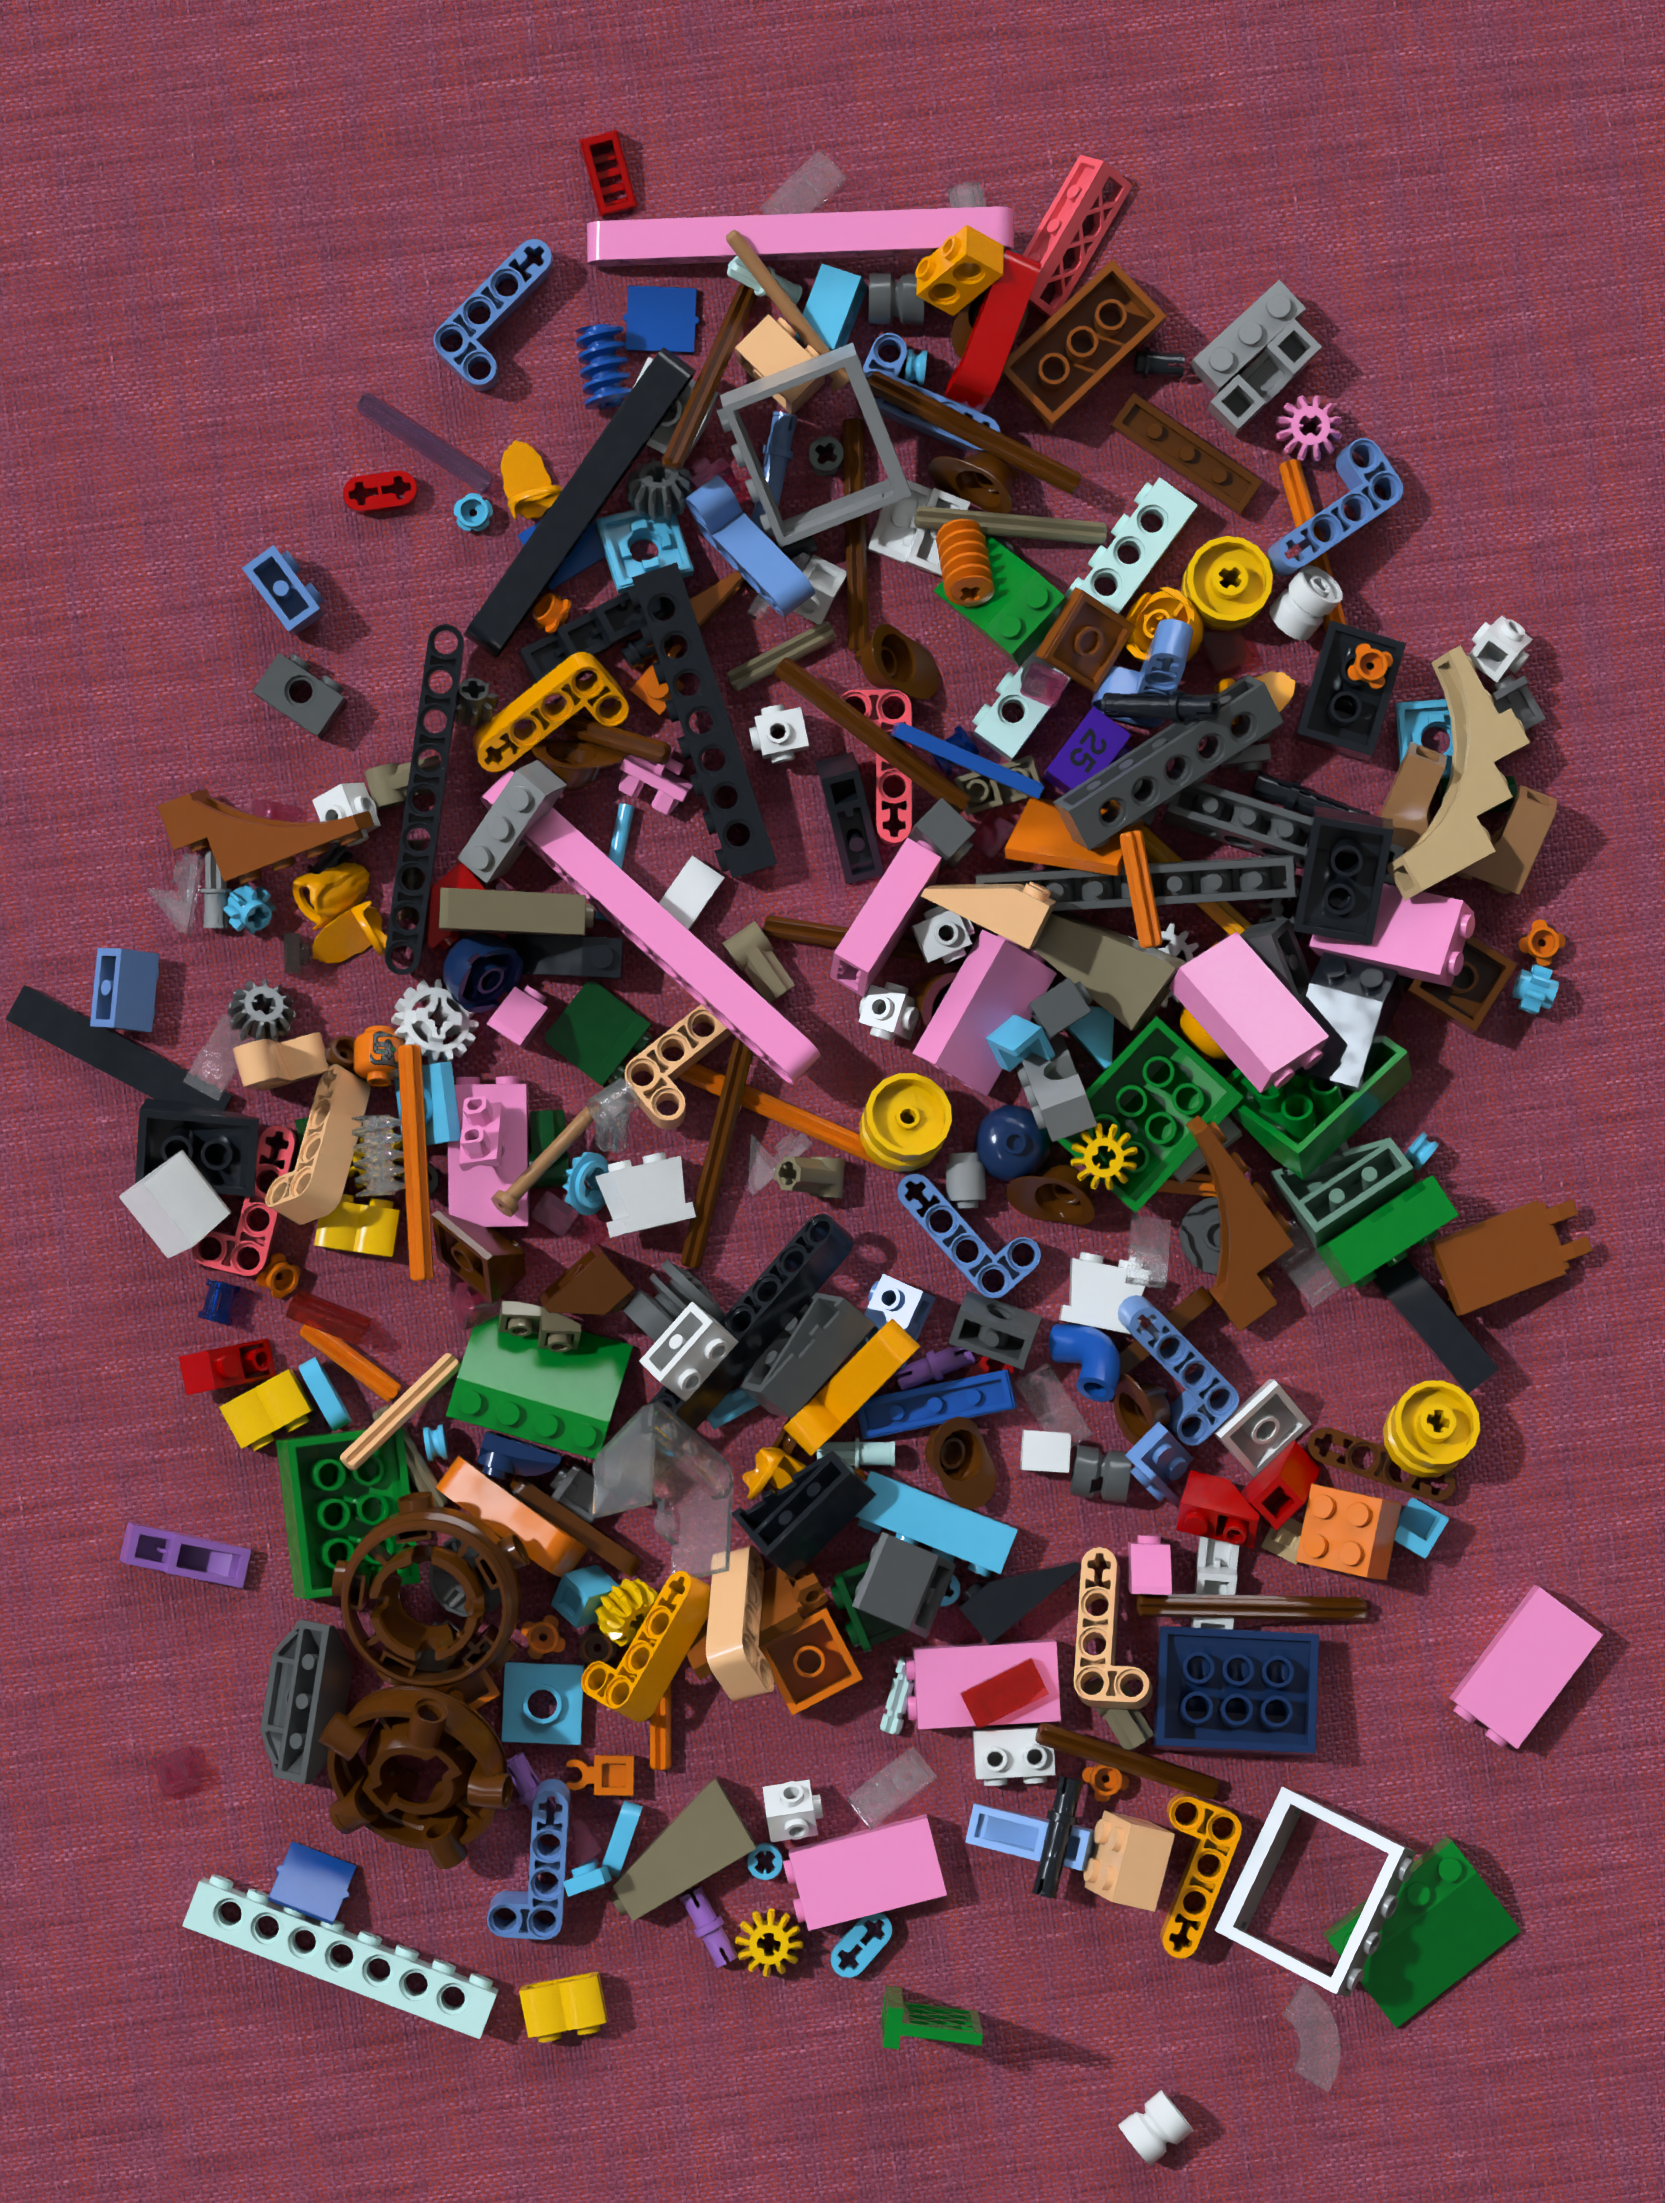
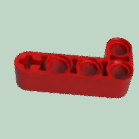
(993, 333)

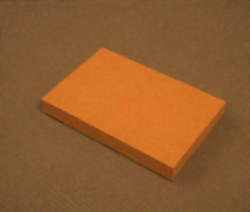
(1044, 839)

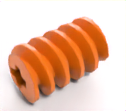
(964, 563)

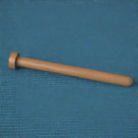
(783, 302)
(507, 1201)

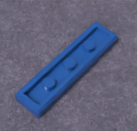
(967, 760)
(937, 1404)

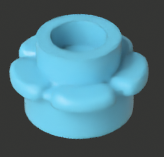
(465, 505)

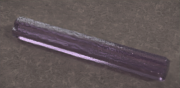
(425, 442)

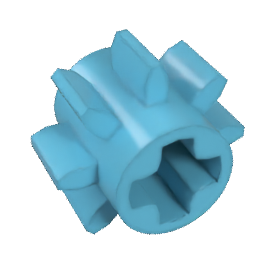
(249, 908)
(1535, 989)

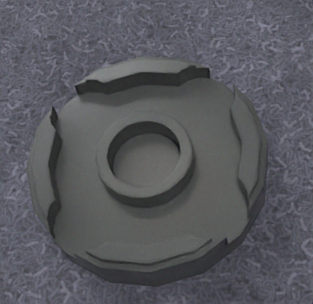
(1201, 1235)

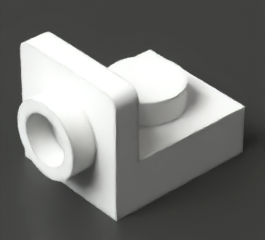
(826, 581)

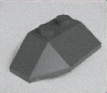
(304, 1691)

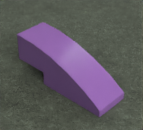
(184, 1555)

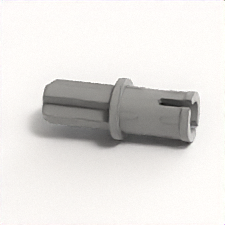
(214, 895)

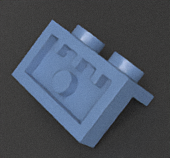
(1158, 1461)

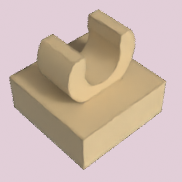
(1284, 1541)

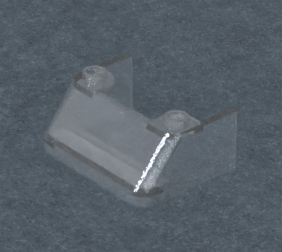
(688, 1479)

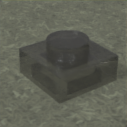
(296, 954)

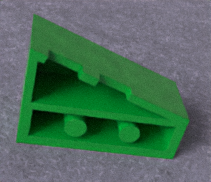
(1387, 1233)

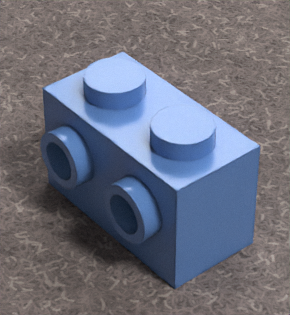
(289, 599)
(124, 989)
(899, 1301)

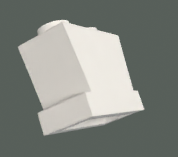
(644, 1194)
(1097, 1293)

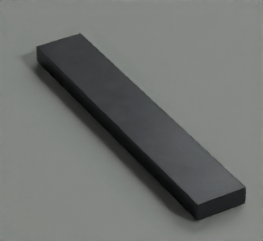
(106, 1050)

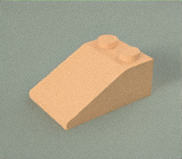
(1005, 909)

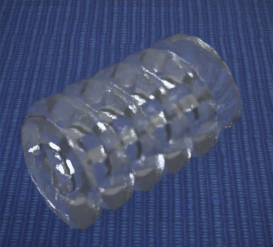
(378, 1155)

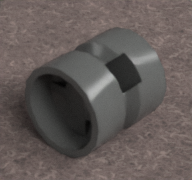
(894, 299)
(1100, 1474)

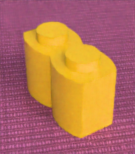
(360, 1227)
(266, 1410)
(563, 2005)

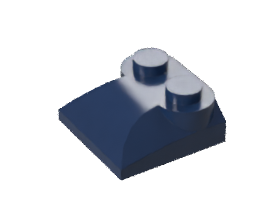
(508, 1455)

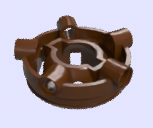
(393, 1625)
(426, 1726)

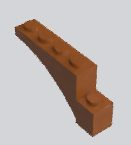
(248, 841)
(1248, 1231)

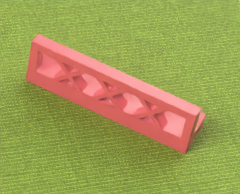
(1063, 228)

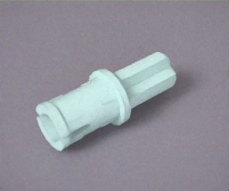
(740, 273)
(861, 1453)

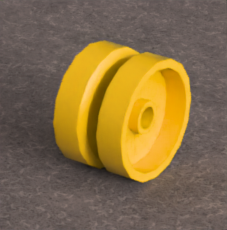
(1241, 565)
(905, 1122)
(1411, 1425)

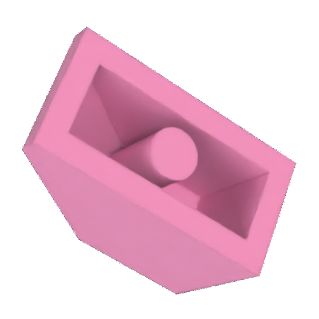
(520, 1015)
(1149, 1566)

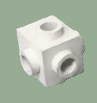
(1500, 648)
(790, 722)
(345, 801)
(928, 935)
(889, 1012)
(792, 1810)

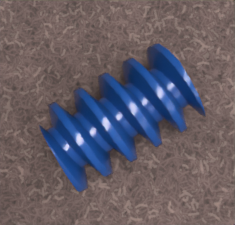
(602, 366)

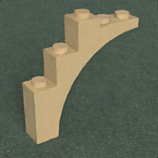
(1475, 784)

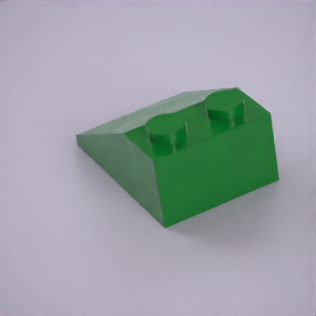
(1020, 608)

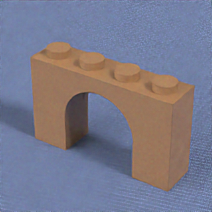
(1514, 843)

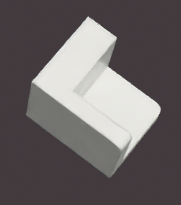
(1045, 1451)

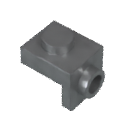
(1516, 695)
(1250, 758)
(575, 1491)

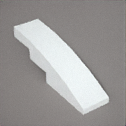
(1215, 1575)

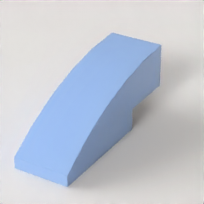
(1024, 1835)

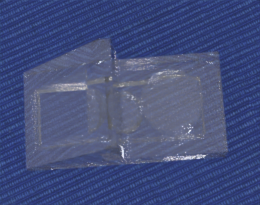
(181, 905)
(763, 1165)

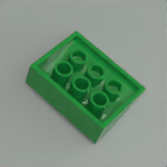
(1152, 1095)
(1312, 1118)
(540, 1393)
(335, 1508)
(1435, 1936)

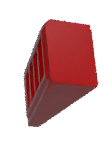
(609, 137)

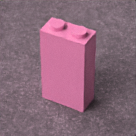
(885, 916)
(1413, 936)
(985, 993)
(1249, 1013)
(472, 1189)
(1524, 1668)
(949, 1669)
(865, 1873)

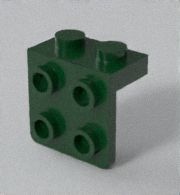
(598, 1033)
(862, 1628)

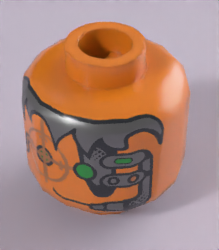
(377, 1055)

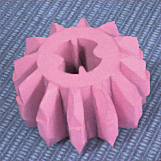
(1310, 442)

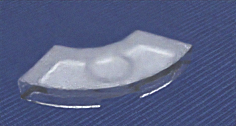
(1317, 2037)

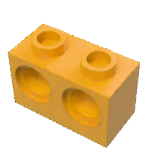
(959, 270)

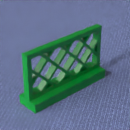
(926, 2021)

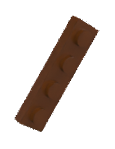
(1186, 454)

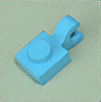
(587, 1877)

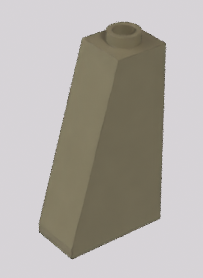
(514, 912)
(1111, 966)
(690, 1849)

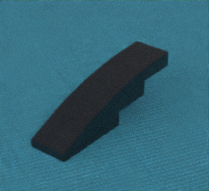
(592, 633)
(1434, 1324)

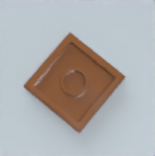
(1085, 640)

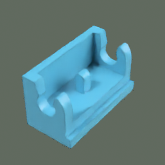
(834, 305)

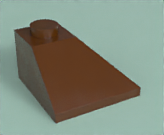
(478, 1255)
(588, 1287)

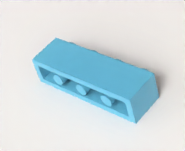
(937, 1523)

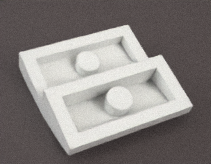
(900, 539)

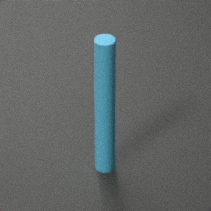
(619, 840)

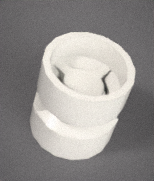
(1305, 602)
(1155, 2128)

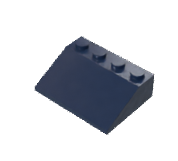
(1236, 1691)

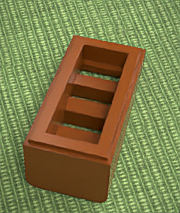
(713, 599)

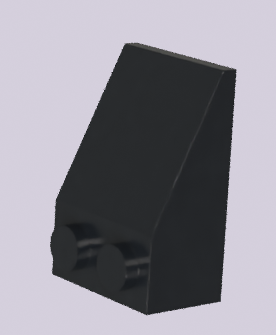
(1345, 712)
(1343, 874)
(1355, 1009)
(215, 1140)

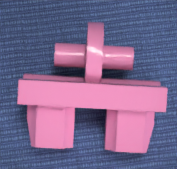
(669, 784)
(481, 1133)

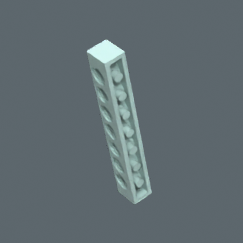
(1173, 511)
(206, 1918)

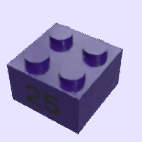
(1088, 751)

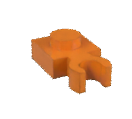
(649, 690)
(610, 1774)

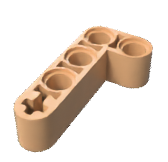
(272, 1064)
(666, 1071)
(325, 1152)
(735, 1627)
(1105, 1628)

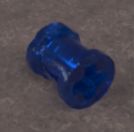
(959, 739)
(228, 1292)

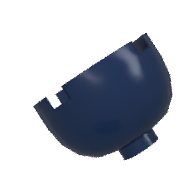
(481, 971)
(1012, 1143)

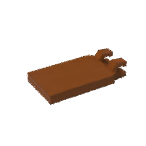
(1505, 1254)
(782, 1607)

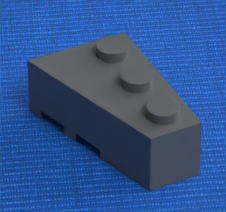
(806, 1354)

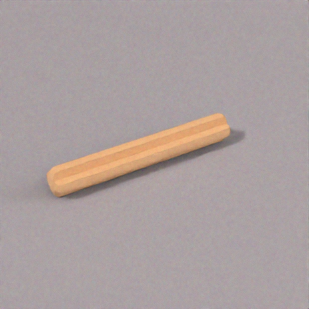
(400, 1412)

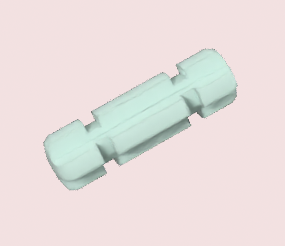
(897, 1701)

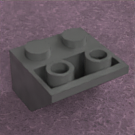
(903, 1585)

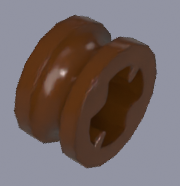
(785, 1441)

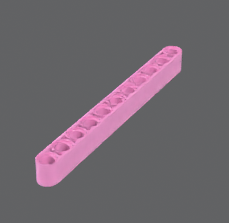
(790, 235)
(667, 942)

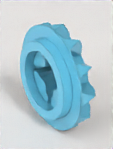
(586, 1168)

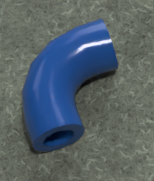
(1094, 1352)

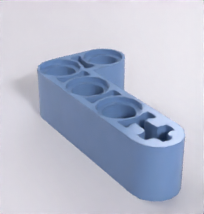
(500, 308)
(890, 411)
(1333, 519)
(747, 547)
(1159, 672)
(962, 1231)
(1176, 1359)
(542, 1859)

